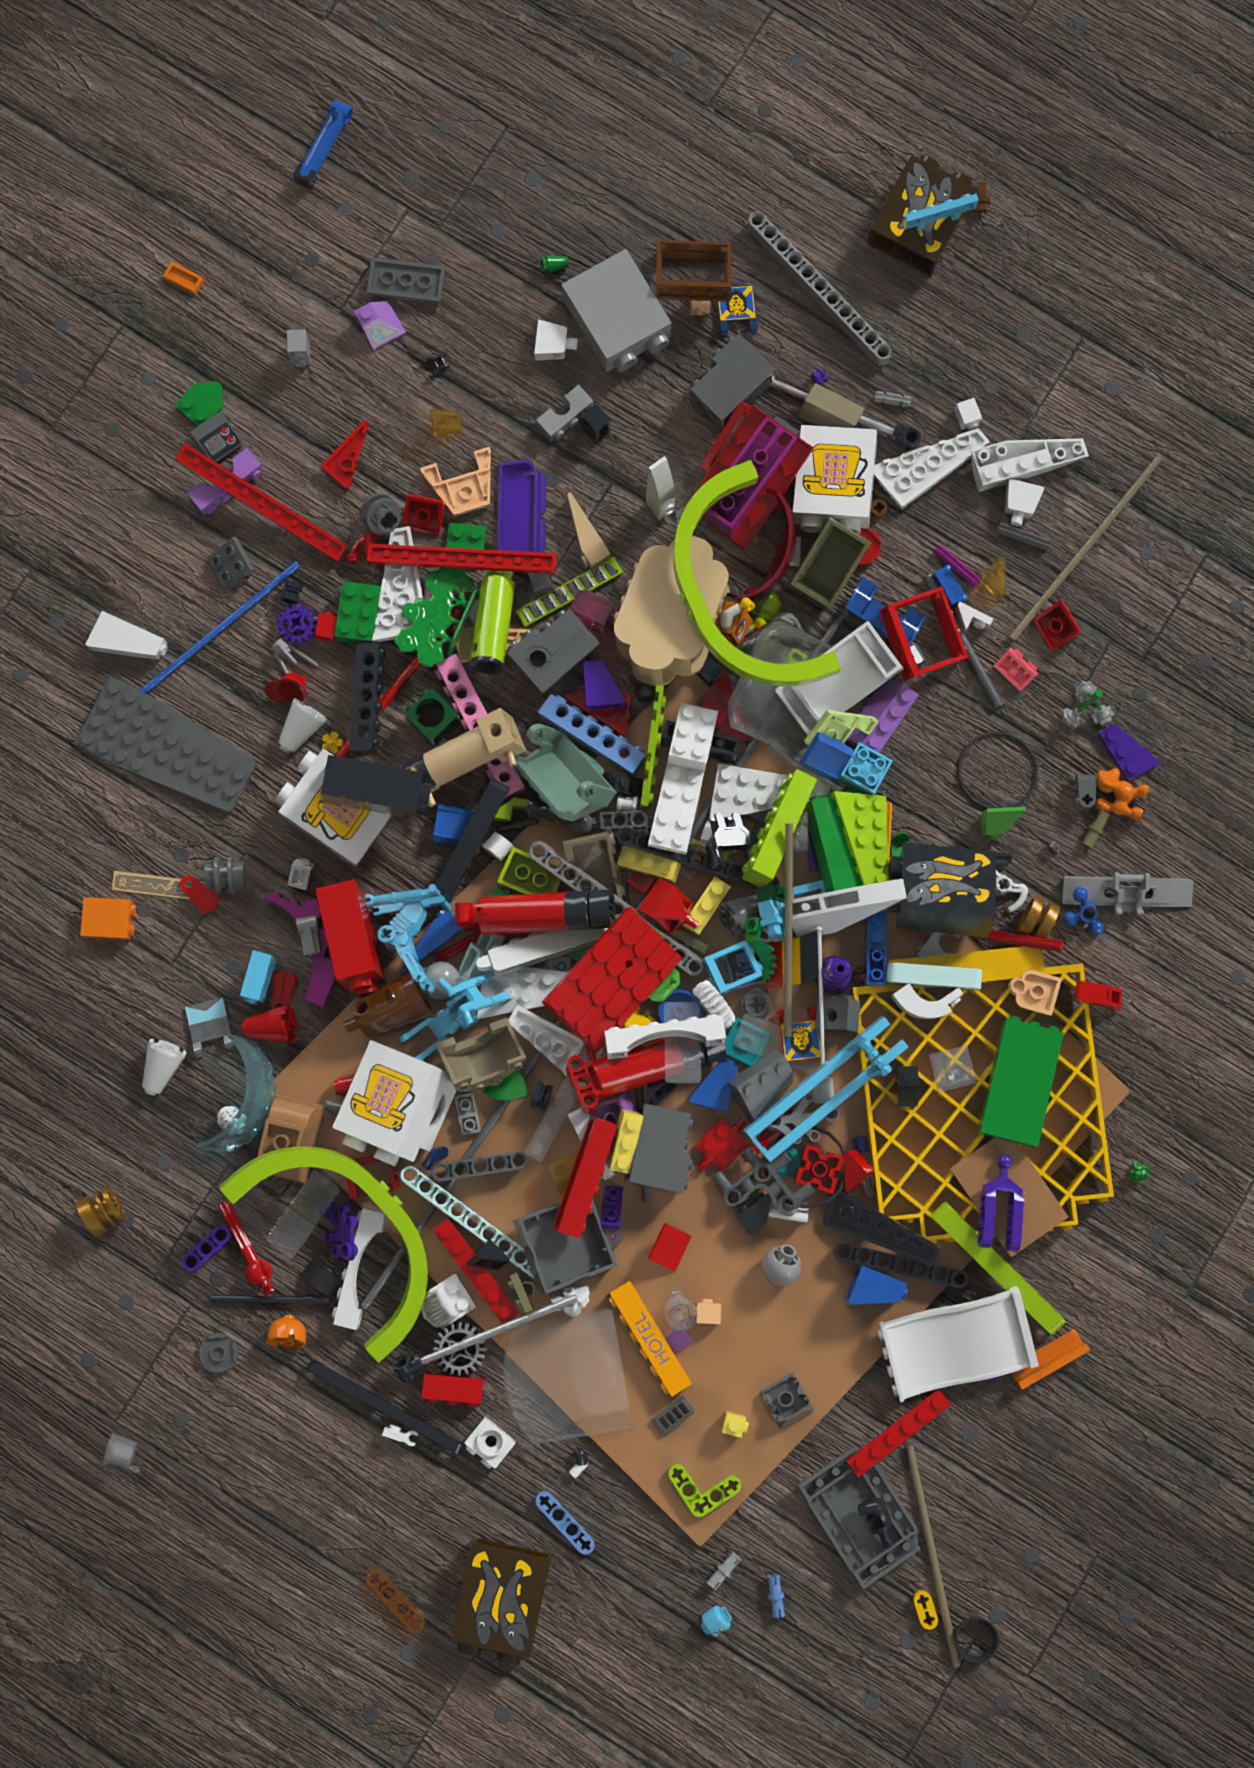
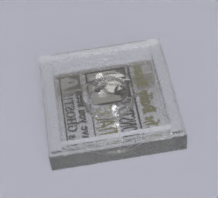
(952, 1068)

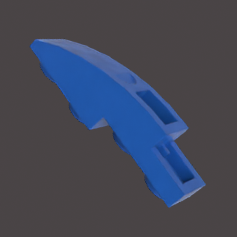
(876, 949)

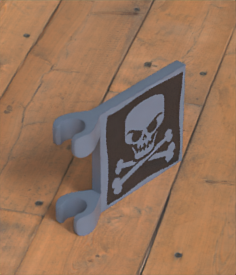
(738, 967)

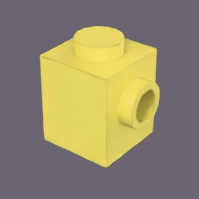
(734, 1424)

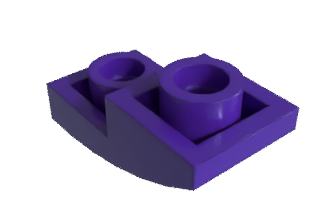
(611, 1207)

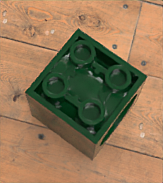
(435, 734)

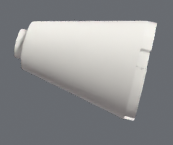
(299, 726)
(160, 1065)

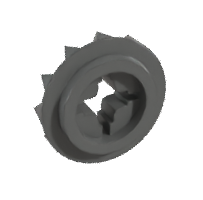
(762, 998)

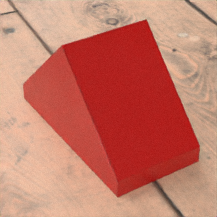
(856, 1170)

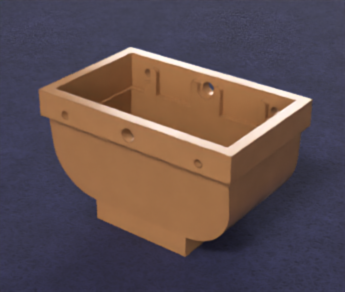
(291, 1125)

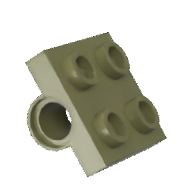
(517, 1285)

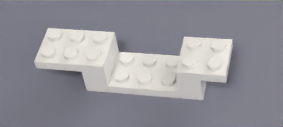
(683, 778)

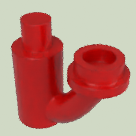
(368, 538)

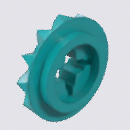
(789, 1170)

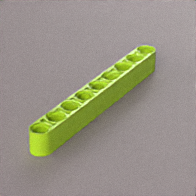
(998, 1267)

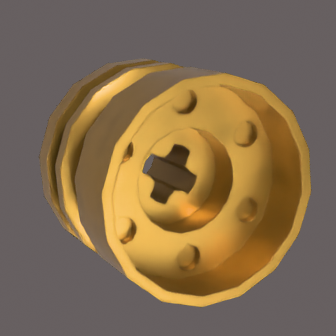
(98, 1212)

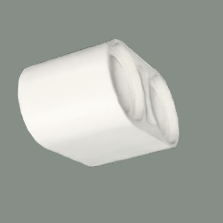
(497, 846)

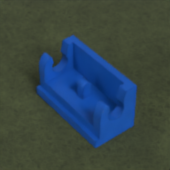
(946, 579)

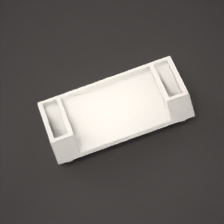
(864, 667)

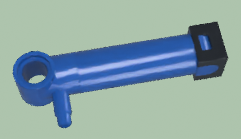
(338, 116)

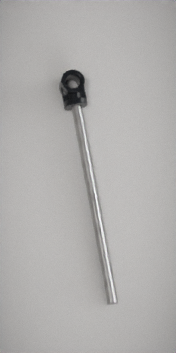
(898, 434)
(408, 1368)

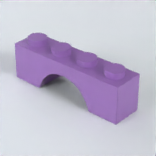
(208, 497)

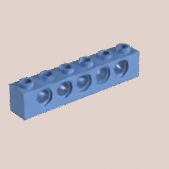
(629, 765)

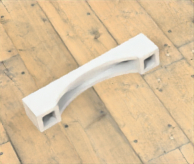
(707, 1030)
(348, 1312)

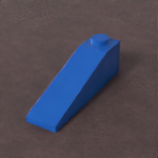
(437, 935)

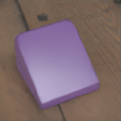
(678, 1340)

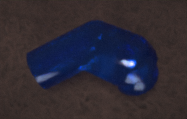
(435, 1155)

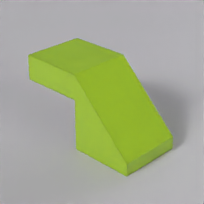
(505, 811)

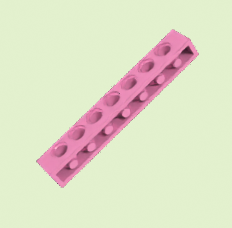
(453, 666)

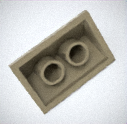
(830, 409)

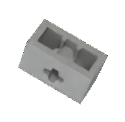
(298, 347)

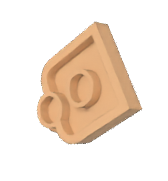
(1035, 991)

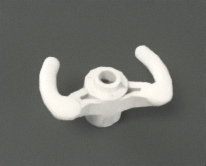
(1008, 887)

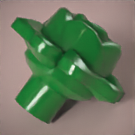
(1139, 1172)

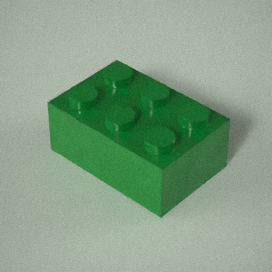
(357, 612)

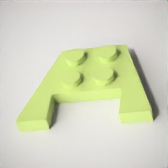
(841, 724)

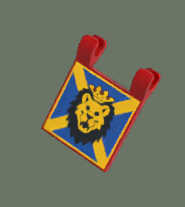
(805, 1039)

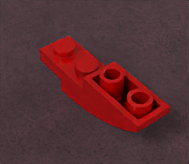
(1098, 994)

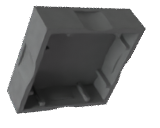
(561, 1258)

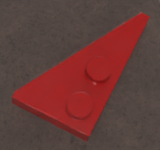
(344, 459)

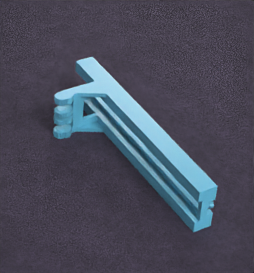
(879, 1066)

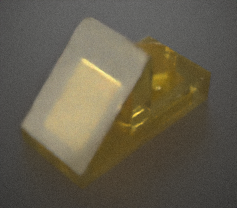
(996, 582)

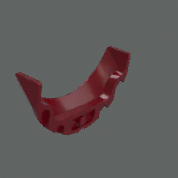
(783, 554)

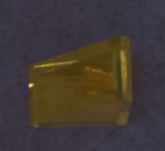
(445, 422)

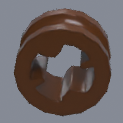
(882, 504)

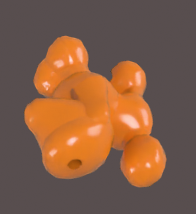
(1124, 792)

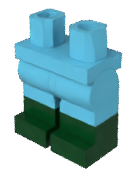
(772, 909)

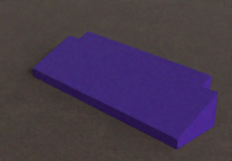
(520, 507)

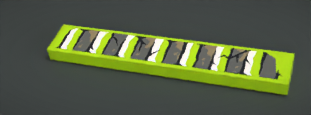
(566, 593)

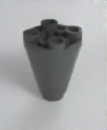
(737, 912)

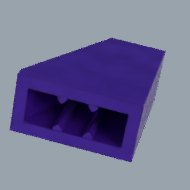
(600, 687)

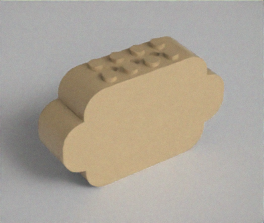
(654, 623)

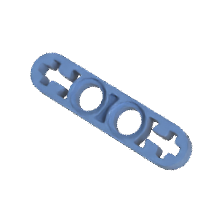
(567, 1520)

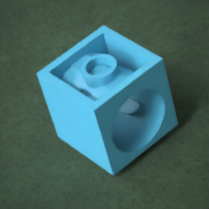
(865, 770)

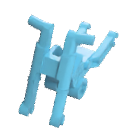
(406, 924)
(459, 1011)

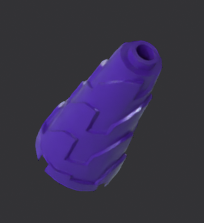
(835, 975)

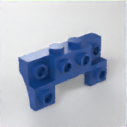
(866, 609)

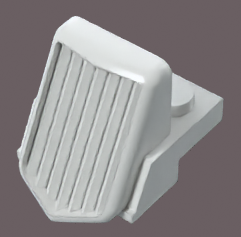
(446, 1302)

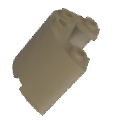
(601, 868)
(483, 1058)

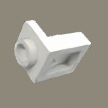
(300, 873)

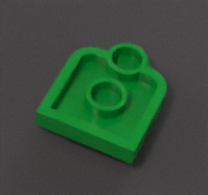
(201, 402)

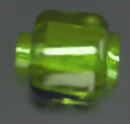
(768, 606)

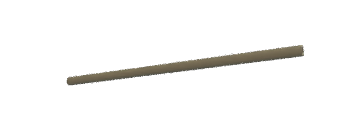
(788, 930)
(933, 1556)

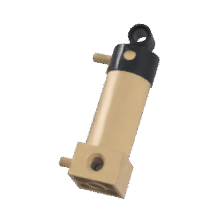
(492, 739)

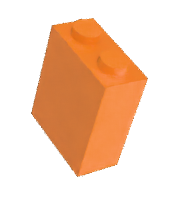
(107, 918)

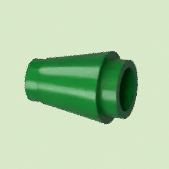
(553, 263)

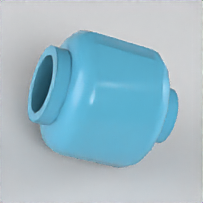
(716, 1621)

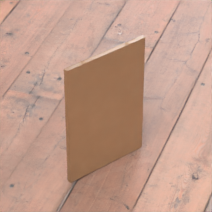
(1040, 1208)

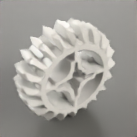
(713, 1002)

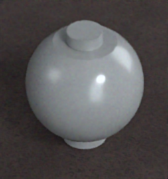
(437, 971)
(781, 1265)

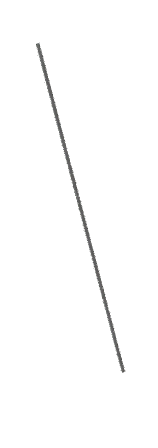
(537, 1056)

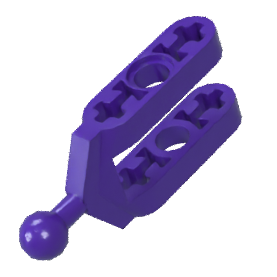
(1014, 1213)

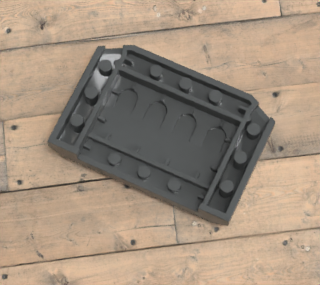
(834, 1498)

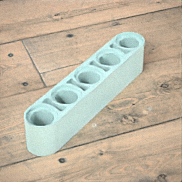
(934, 976)

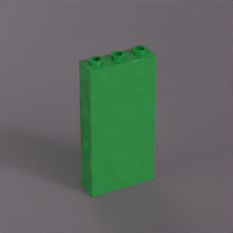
(830, 844)
(1020, 1082)

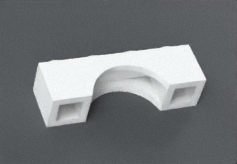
(439, 1116)

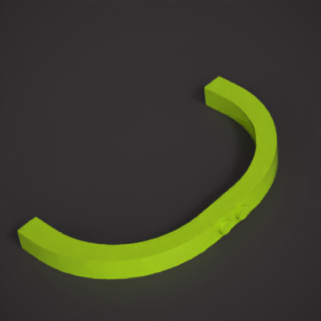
(698, 613)
(293, 1157)

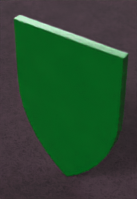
(510, 1089)

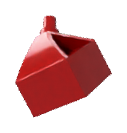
(667, 907)

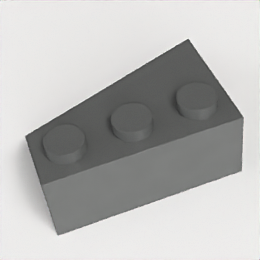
(762, 1084)

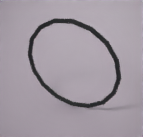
(1003, 734)
(843, 1180)

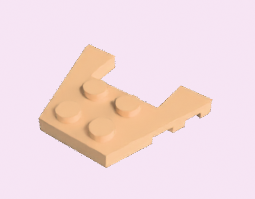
(466, 491)

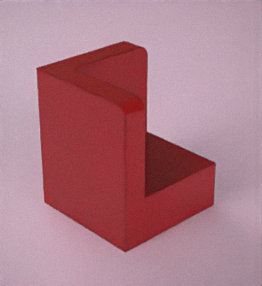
(640, 882)

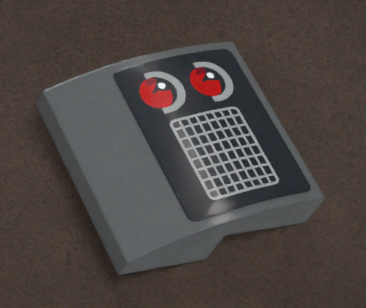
(216, 437)

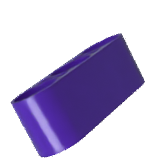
(198, 1253)

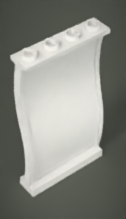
(958, 1344)

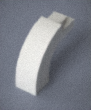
(917, 1007)

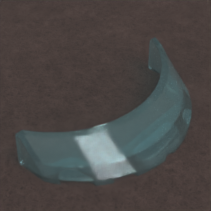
(256, 1103)

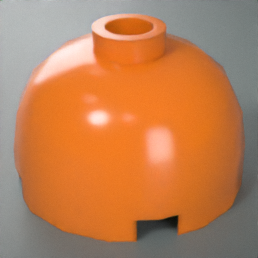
(287, 1332)

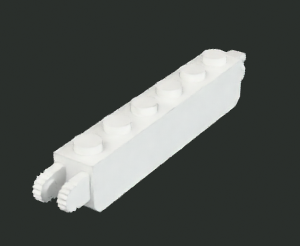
(536, 949)

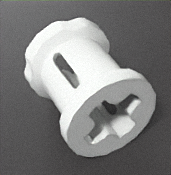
(626, 803)

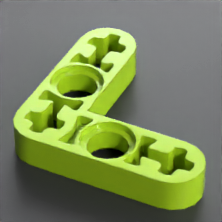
(697, 1496)

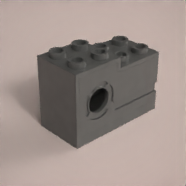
(734, 377)
(553, 652)
(660, 1149)

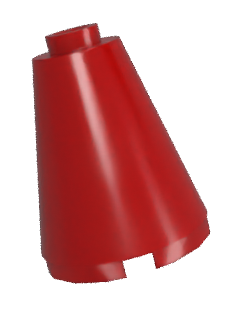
(272, 1025)

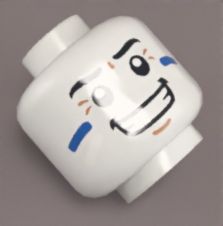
(226, 1116)

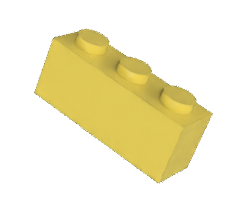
(648, 864)
(707, 905)
(625, 1143)

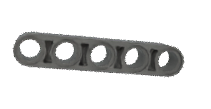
(488, 1166)

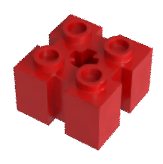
(824, 1180)

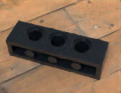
(722, 746)

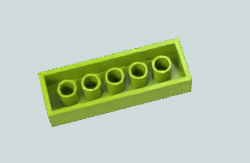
(771, 843)

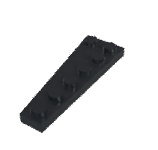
(871, 1225)

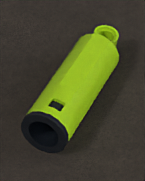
(492, 622)

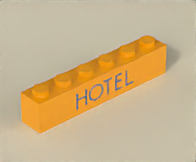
(650, 1338)

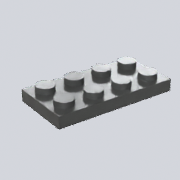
(406, 280)

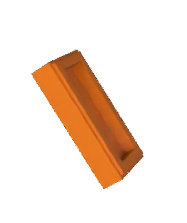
(183, 278)

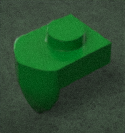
(897, 843)

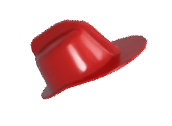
(287, 688)

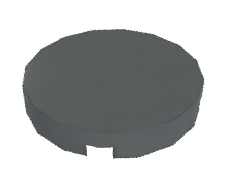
(218, 1353)

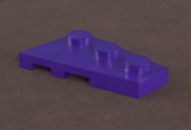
(1126, 752)

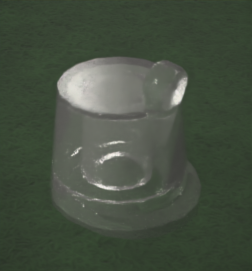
(679, 1311)
(121, 1452)

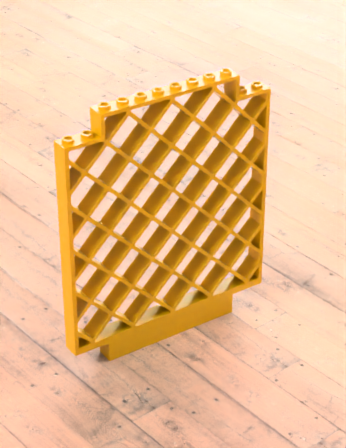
(996, 966)

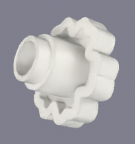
(580, 1290)

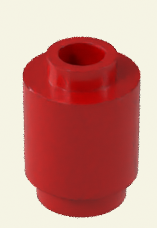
(343, 1084)

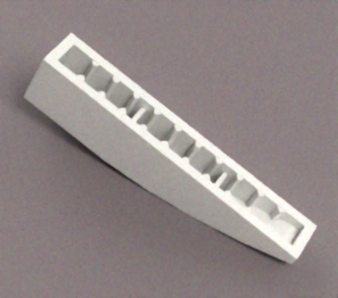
(660, 489)

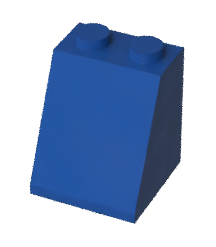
(874, 1287)

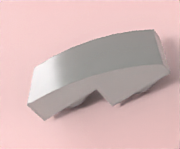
(467, 1113)

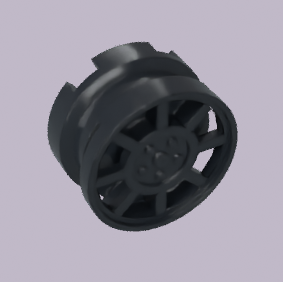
(539, 1094)

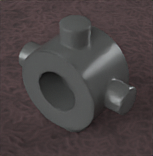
(1054, 846)

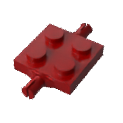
(721, 1144)

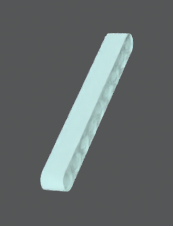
(466, 1213)

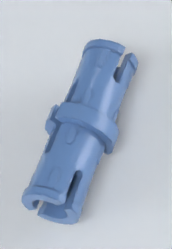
(776, 1596)

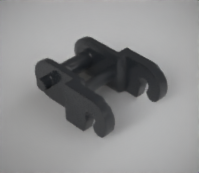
(434, 360)

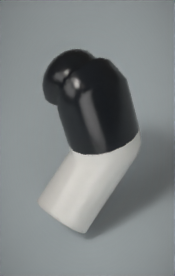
(581, 1462)

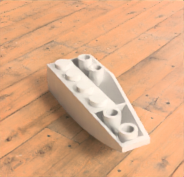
(1022, 459)
(844, 907)

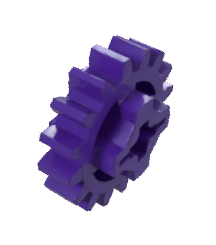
(293, 630)

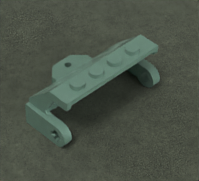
(564, 775)

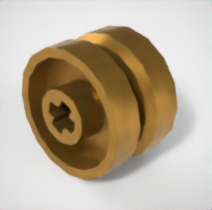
(1037, 918)

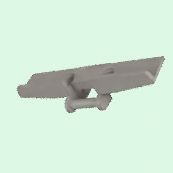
(1166, 892)

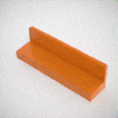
(1052, 1357)

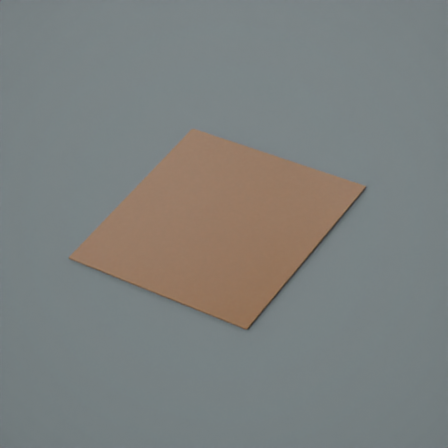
(763, 1326)

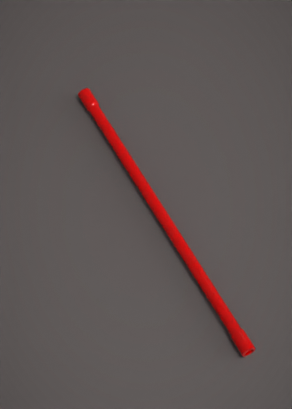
(398, 684)

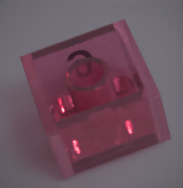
(592, 610)

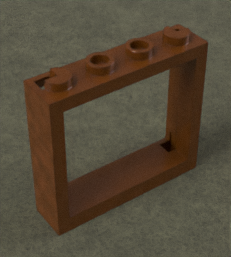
(693, 289)

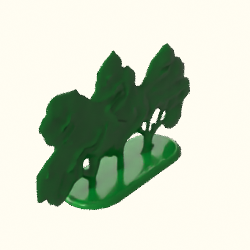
(433, 615)

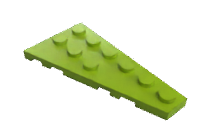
(654, 742)
(866, 833)

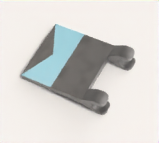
(208, 1022)

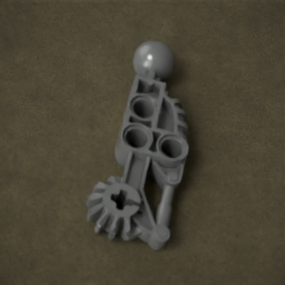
(606, 823)

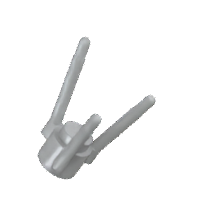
(284, 649)

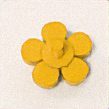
(332, 742)

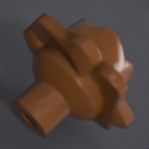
(859, 975)

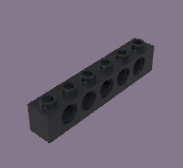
(364, 654)

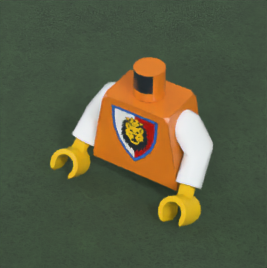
(736, 622)

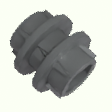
(380, 513)
(225, 875)

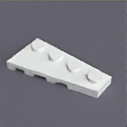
(546, 1037)

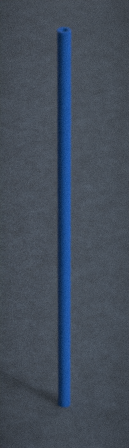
(221, 627)

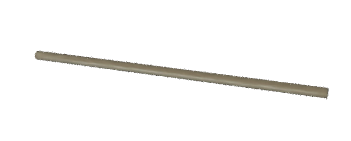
(1085, 548)

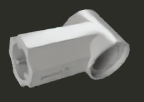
(308, 930)

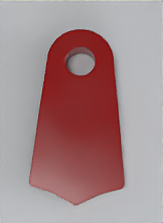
(198, 894)
(283, 988)

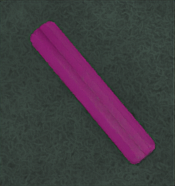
(957, 566)

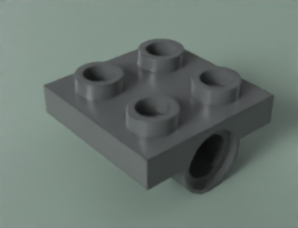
(231, 564)

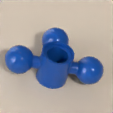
(1070, 918)

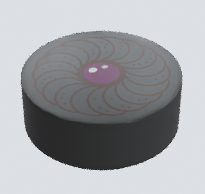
(614, 1236)

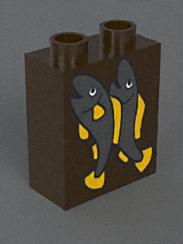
(916, 188)
(500, 1600)

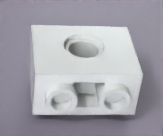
(490, 1454)

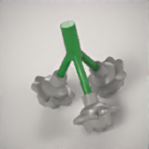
(1090, 694)

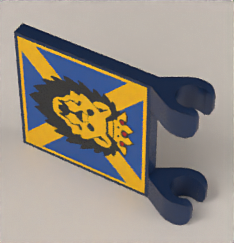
(738, 309)

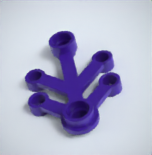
(348, 1249)

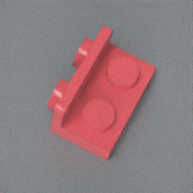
(1016, 669)

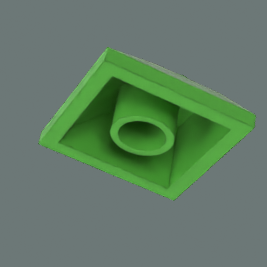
(998, 820)

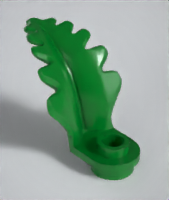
(763, 950)

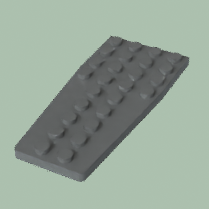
(164, 746)

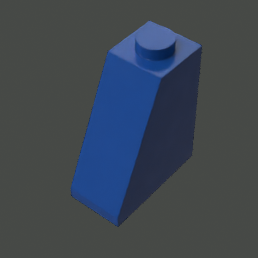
(715, 1090)

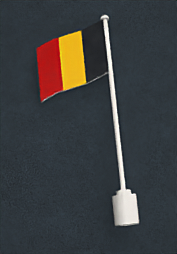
(805, 966)

